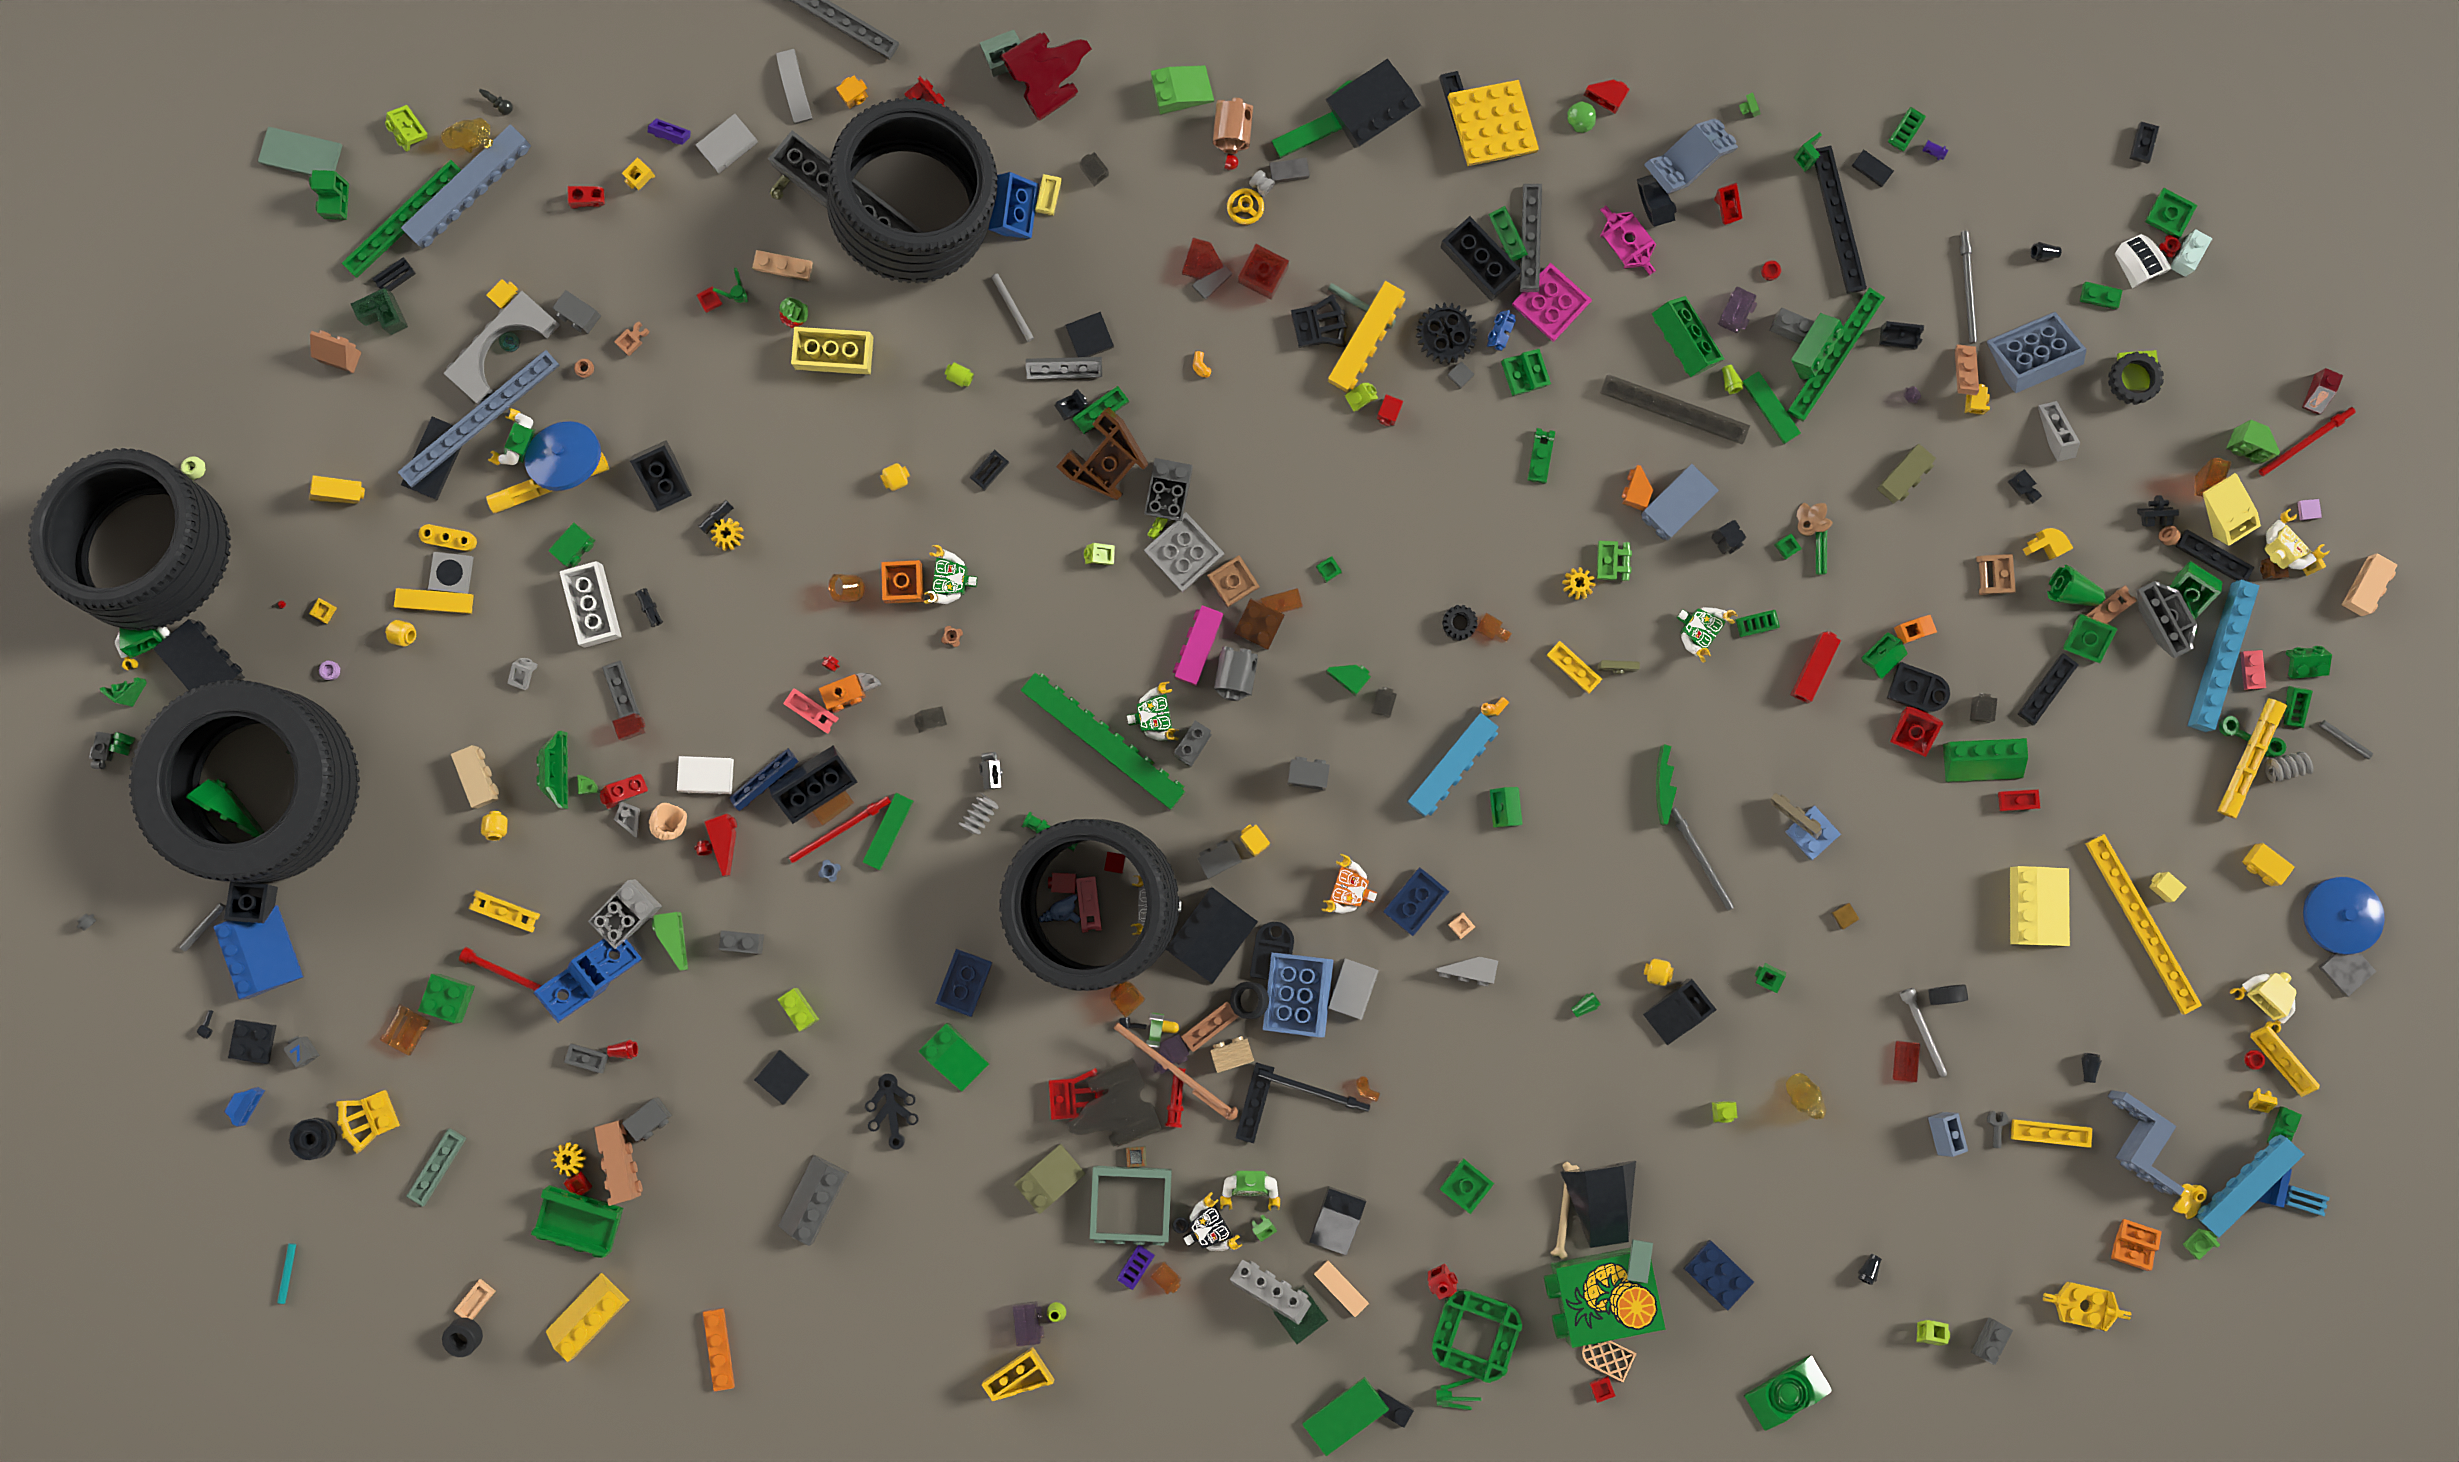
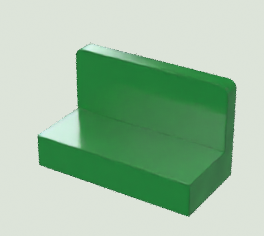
(1807, 153)
(1885, 654)
(1505, 807)

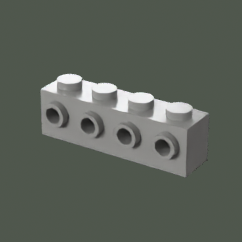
(1270, 1291)

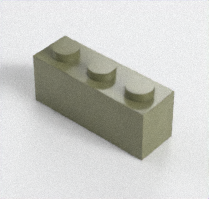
(1907, 474)

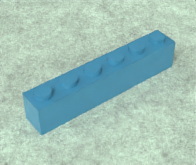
(1451, 766)
(2249, 1185)

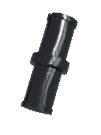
(715, 516)
(649, 607)

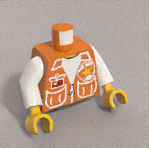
(1349, 888)

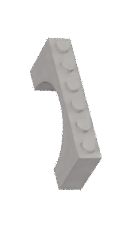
(519, 314)

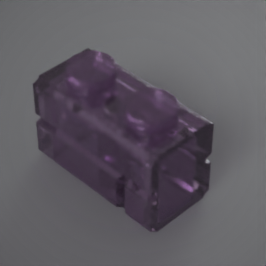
(1737, 309)
(1027, 1323)

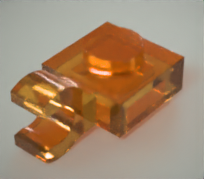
(1491, 626)

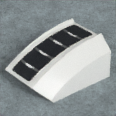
(2141, 260)

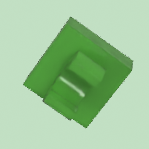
(1750, 106)
(1264, 1229)

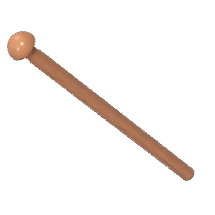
(1199, 1091)

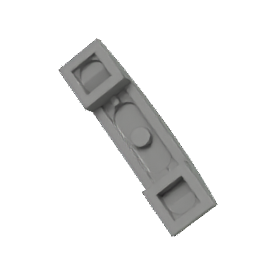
(794, 86)

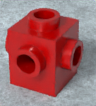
(1442, 1281)

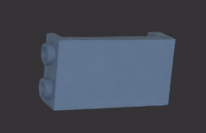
(1679, 502)

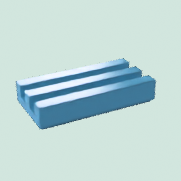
(2322, 1205)

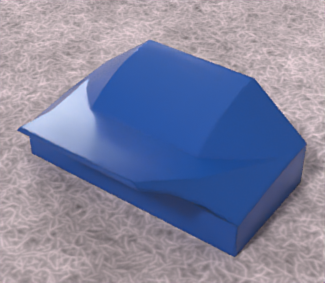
(242, 1105)

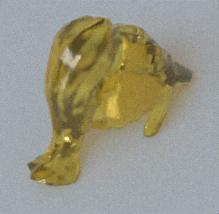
(467, 135)
(1810, 1103)

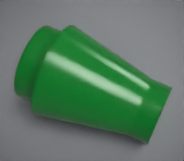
(1586, 1005)

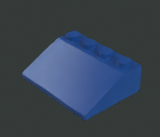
(258, 954)

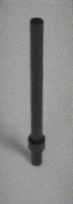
(1349, 1102)

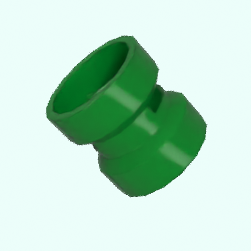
(119, 747)

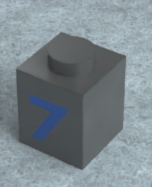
(301, 1051)

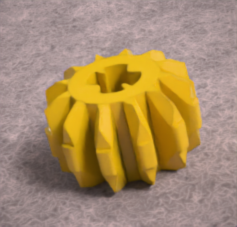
(724, 528)
(1586, 584)
(574, 1164)

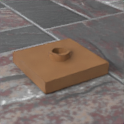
(1233, 581)

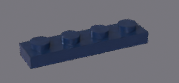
(763, 779)

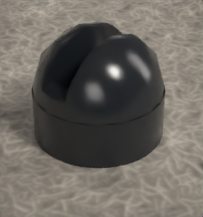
(1183, 1222)

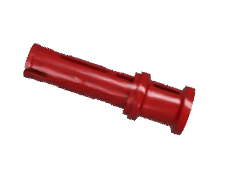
(1175, 1108)

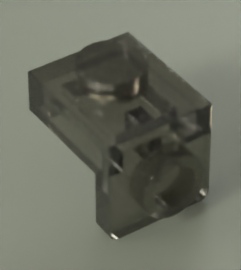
(930, 719)

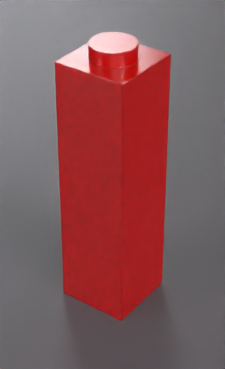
(1815, 667)

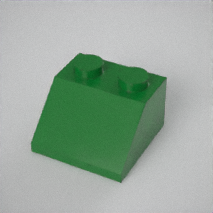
(2197, 587)

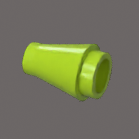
(1732, 381)
(1056, 1307)

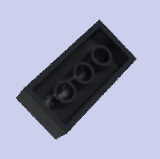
(1480, 258)

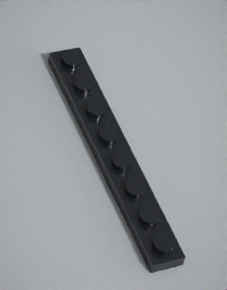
(1839, 221)

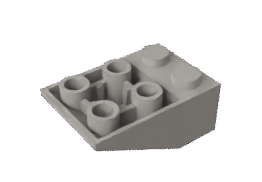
(624, 913)

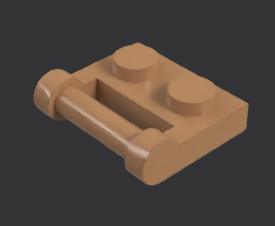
(2002, 574)

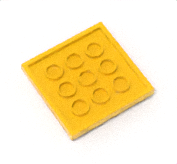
(1493, 122)

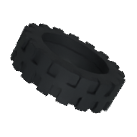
(2151, 367)

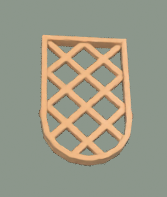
(1627, 1367)

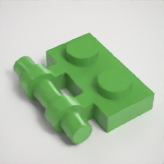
(1607, 560)

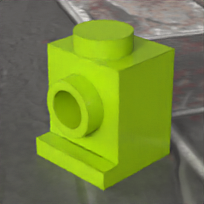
(1724, 1111)
(1933, 1332)

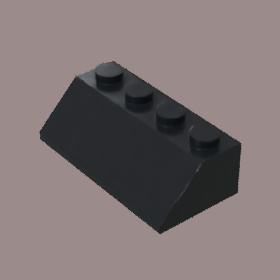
(812, 784)

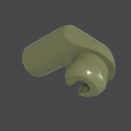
(776, 190)

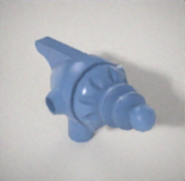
(1061, 911)

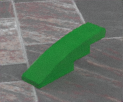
(1664, 791)

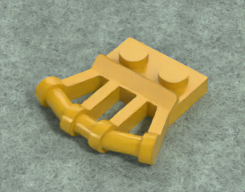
(378, 1112)

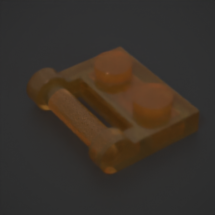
(409, 1033)

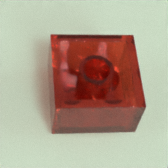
(1263, 271)

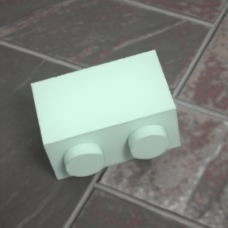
(2190, 253)

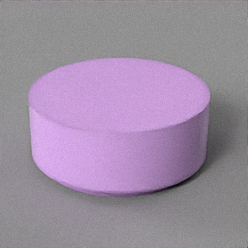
(329, 670)

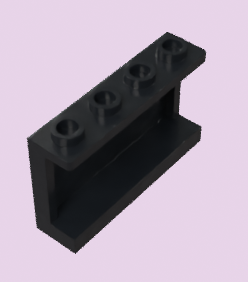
(196, 656)

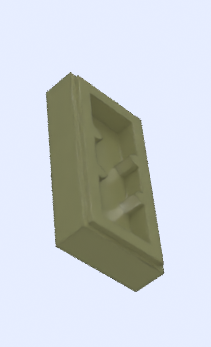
(1619, 667)

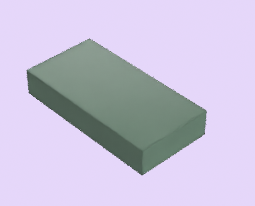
(1639, 1261)

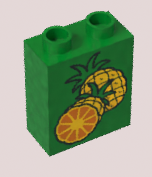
(1599, 1300)

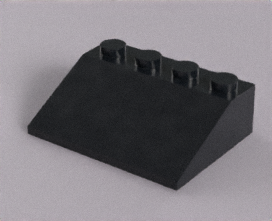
(1372, 103)
(1211, 935)

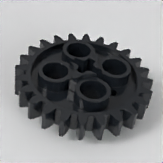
(1462, 328)

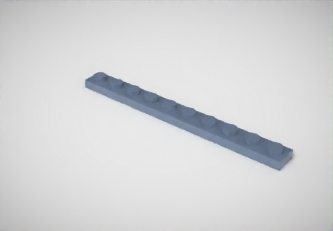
(478, 418)

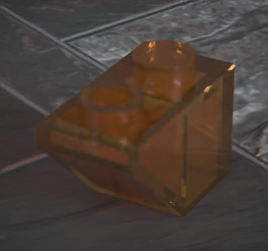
(2211, 474)

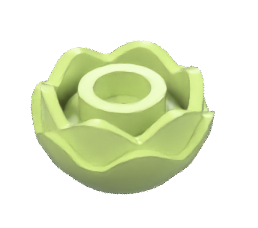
(198, 470)

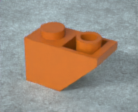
(1638, 491)
(1915, 629)

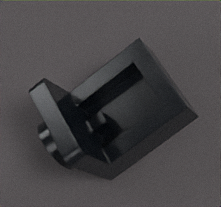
(1071, 405)

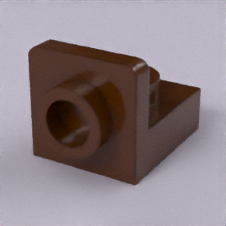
(2272, 570)

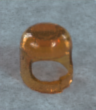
(852, 588)
(1126, 998)

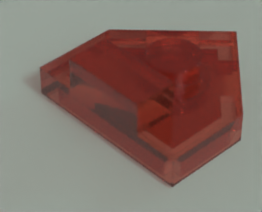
(1201, 260)

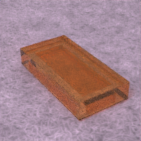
(833, 808)

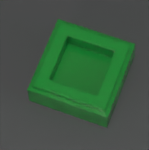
(1788, 546)
(1328, 569)

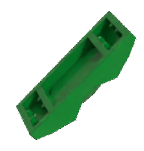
(1788, 1393)

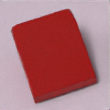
(1115, 862)

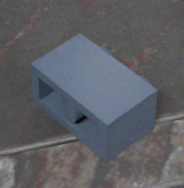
(1948, 1134)

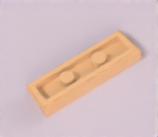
(1341, 1288)

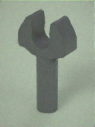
(1997, 1135)

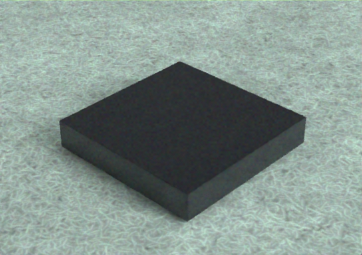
(1089, 335)
(781, 1077)

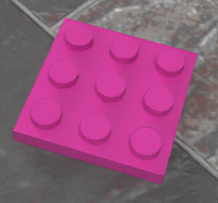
(1554, 305)

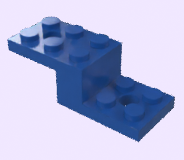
(586, 978)

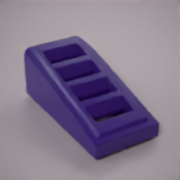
(1127, 1282)

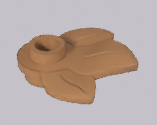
(1815, 516)

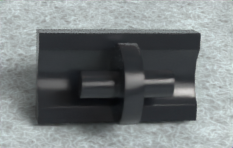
(2166, 513)

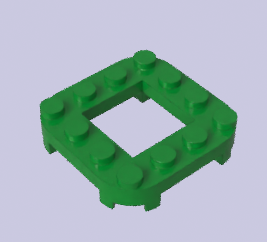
(1503, 1345)

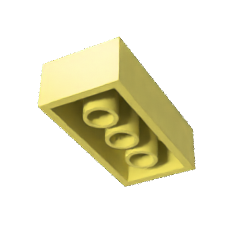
(832, 350)

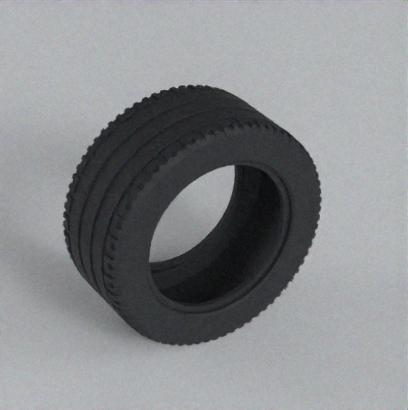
(171, 765)

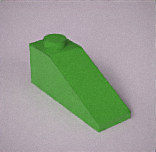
(671, 934)

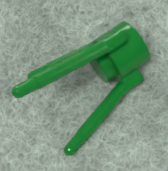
(737, 292)
(1445, 1397)

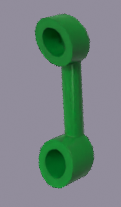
(2230, 726)

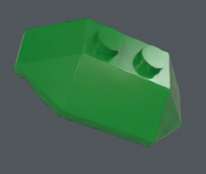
(554, 769)

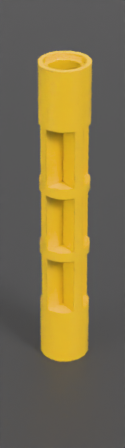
(527, 490)
(2252, 757)

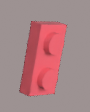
(2253, 670)

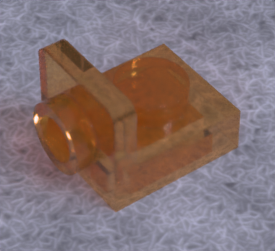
(1167, 1278)

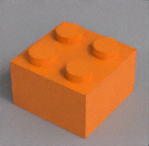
(902, 581)

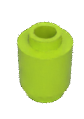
(959, 374)

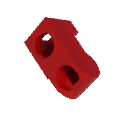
(585, 196)

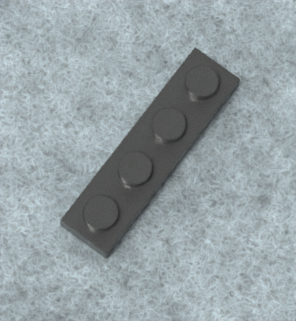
(1064, 368)

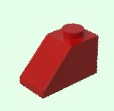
(1608, 94)

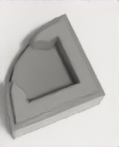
(868, 681)

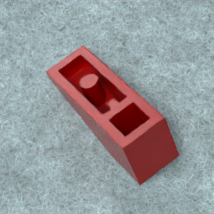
(723, 836)

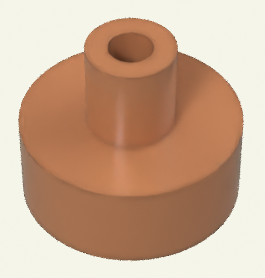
(2169, 535)

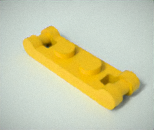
(504, 911)

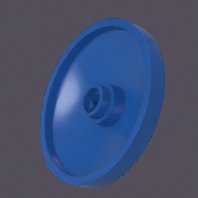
(562, 456)
(2343, 915)

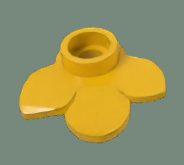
(2190, 1200)

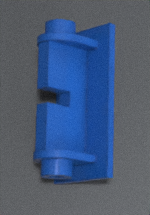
(1497, 337)

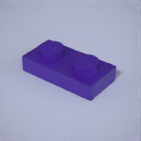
(668, 131)

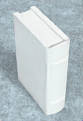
(705, 775)

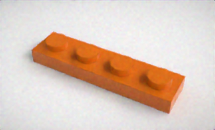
(718, 1349)

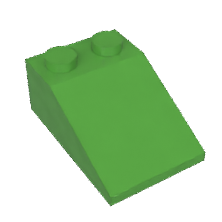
(1181, 87)

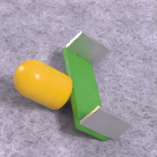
(1158, 1026)

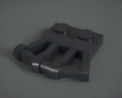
(1307, 324)

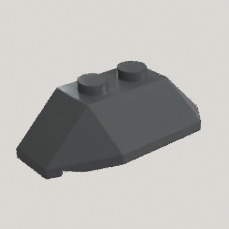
(2167, 618)

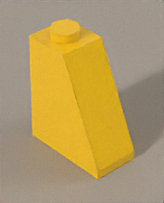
(335, 490)

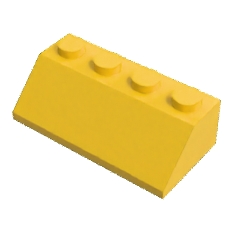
(586, 1317)

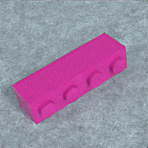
(1199, 645)

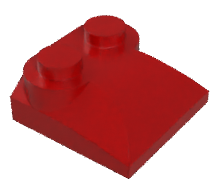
(1916, 731)

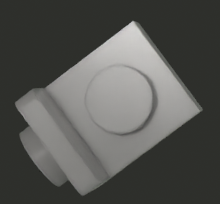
(521, 673)

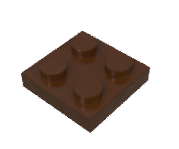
(1259, 623)

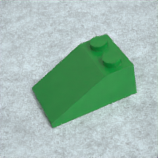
(954, 1056)

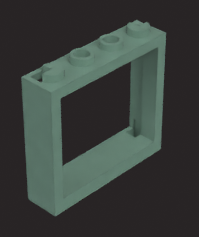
(1120, 1238)

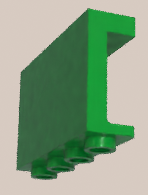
(577, 1221)

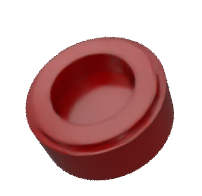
(1771, 270)

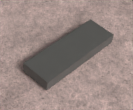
(620, 689)

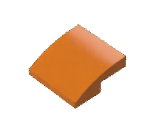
(2136, 1245)

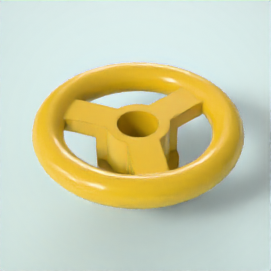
(1242, 200)

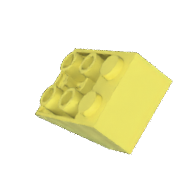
(2230, 510)

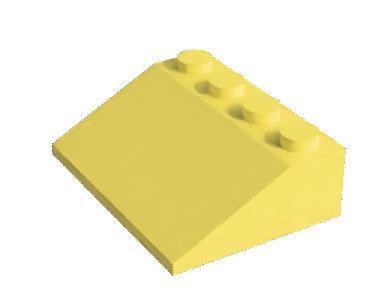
(2039, 906)

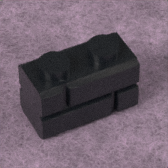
(1729, 537)

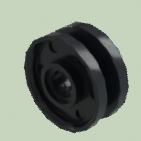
(324, 1138)

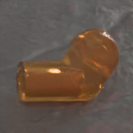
(1364, 1089)

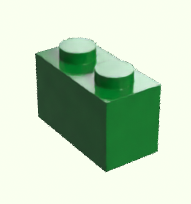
(572, 545)

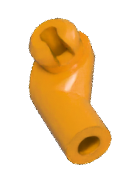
(1198, 365)
(1494, 709)

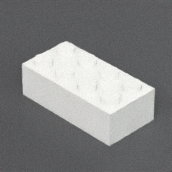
(590, 604)

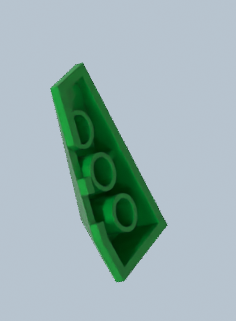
(216, 797)

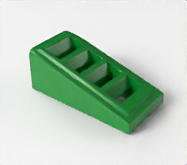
(1912, 118)
(1773, 618)
(2290, 702)

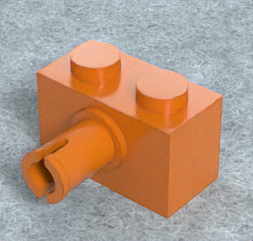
(842, 693)

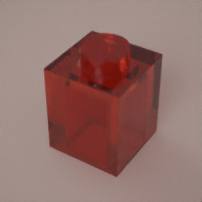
(629, 726)

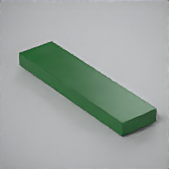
(1306, 135)
(1771, 407)
(888, 831)

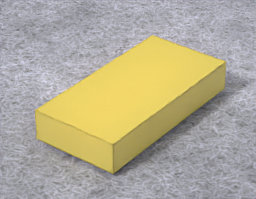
(1048, 194)

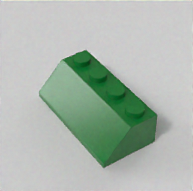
(1687, 336)
(1985, 759)

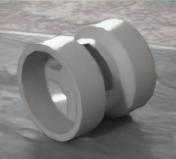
(1263, 184)

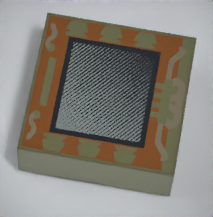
(1136, 1156)

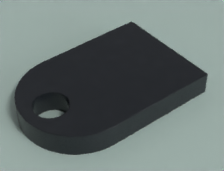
(1917, 688)
(1266, 945)

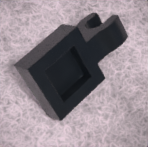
(2023, 484)

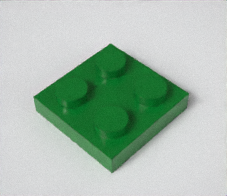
(2171, 213)
(2090, 638)
(1466, 1186)

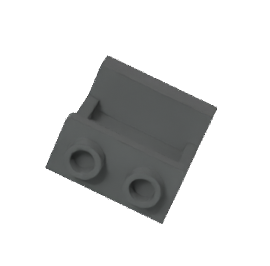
(1193, 743)

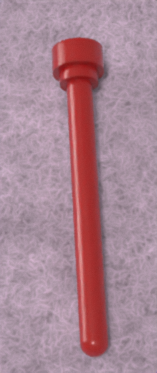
(468, 956)

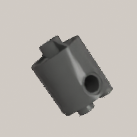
(1235, 673)

